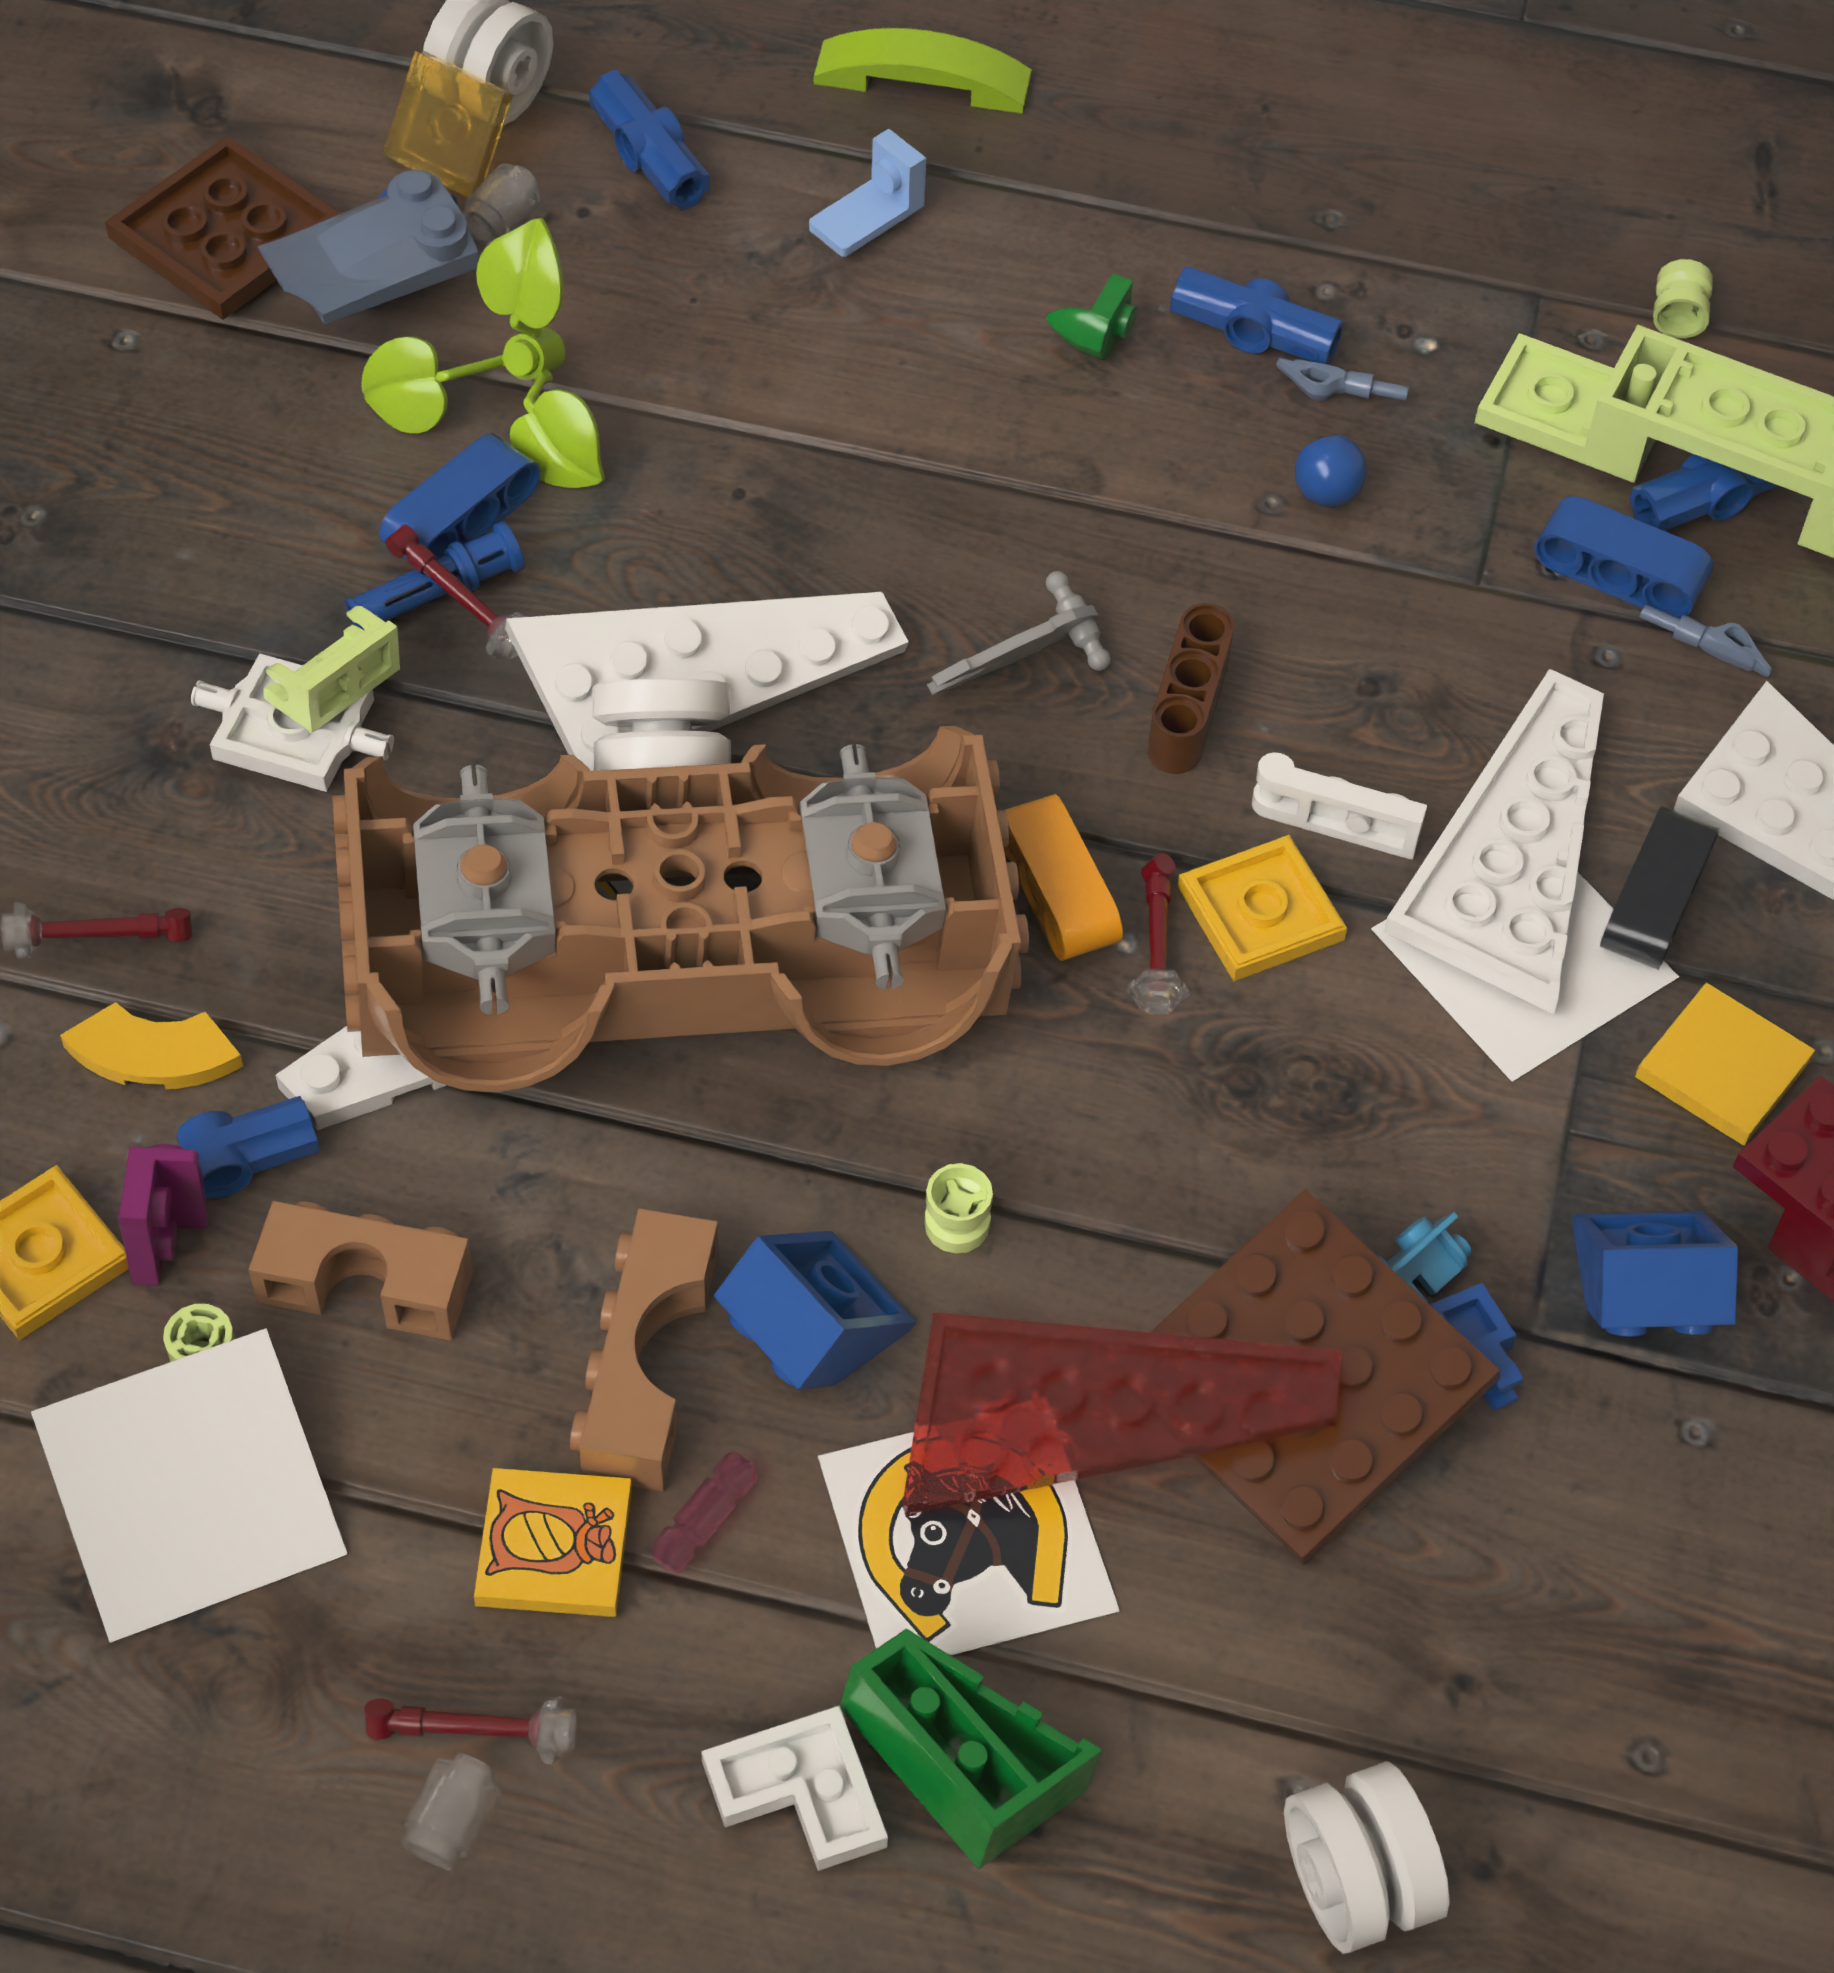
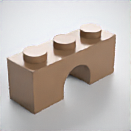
(312, 1250)

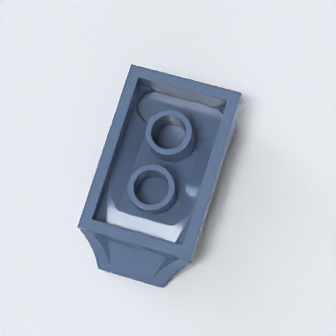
(376, 249)

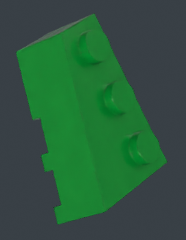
(963, 1748)

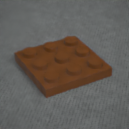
(209, 220)

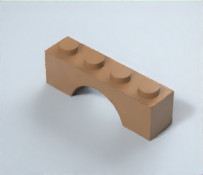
(664, 1277)

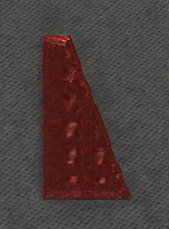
(1062, 1403)

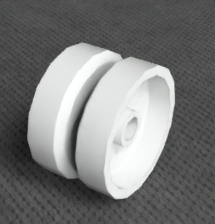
(496, 43)
(661, 723)
(1366, 1857)

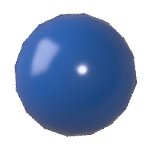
(1331, 471)

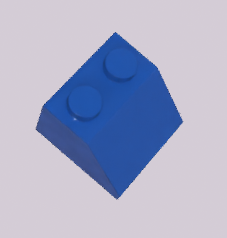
(1656, 1271)
(811, 1307)

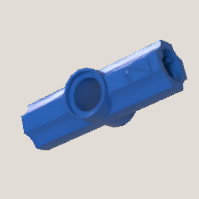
(649, 139)
(1256, 316)
(1695, 491)

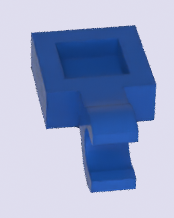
(1486, 1328)

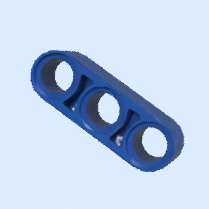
(466, 495)
(1623, 556)

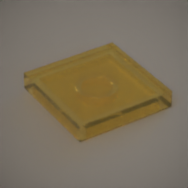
(447, 123)

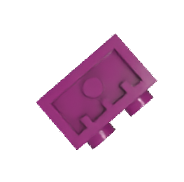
(158, 1196)

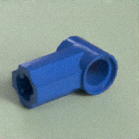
(247, 1143)

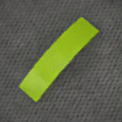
(924, 58)

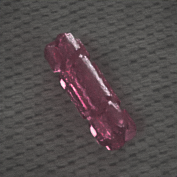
(704, 1512)

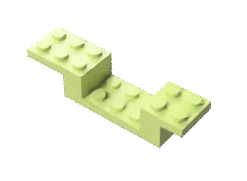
(1676, 397)

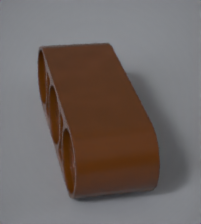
(1190, 688)

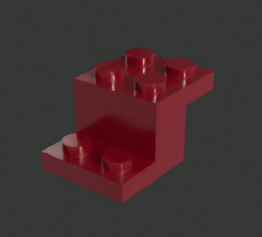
(1796, 1169)

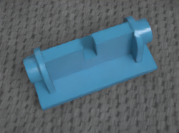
(1429, 1254)

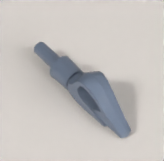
(1323, 381)
(1725, 642)

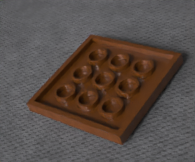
(1400, 1380)

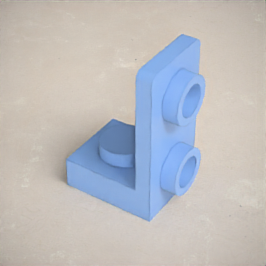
(879, 204)

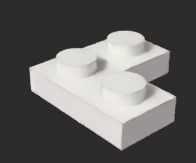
(804, 1766)

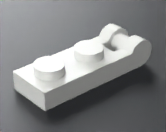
(1336, 807)

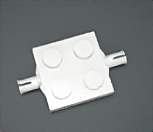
(273, 744)

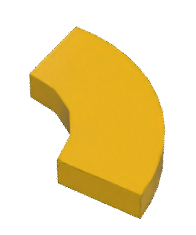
(152, 1052)

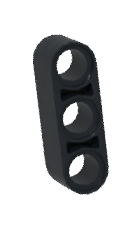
(1659, 887)

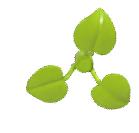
(519, 278)

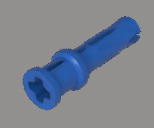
(459, 560)

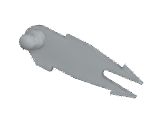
(1072, 620)

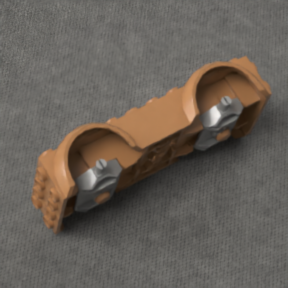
(499, 960)

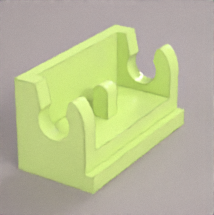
(338, 673)

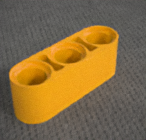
(1061, 879)

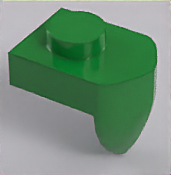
(1098, 329)

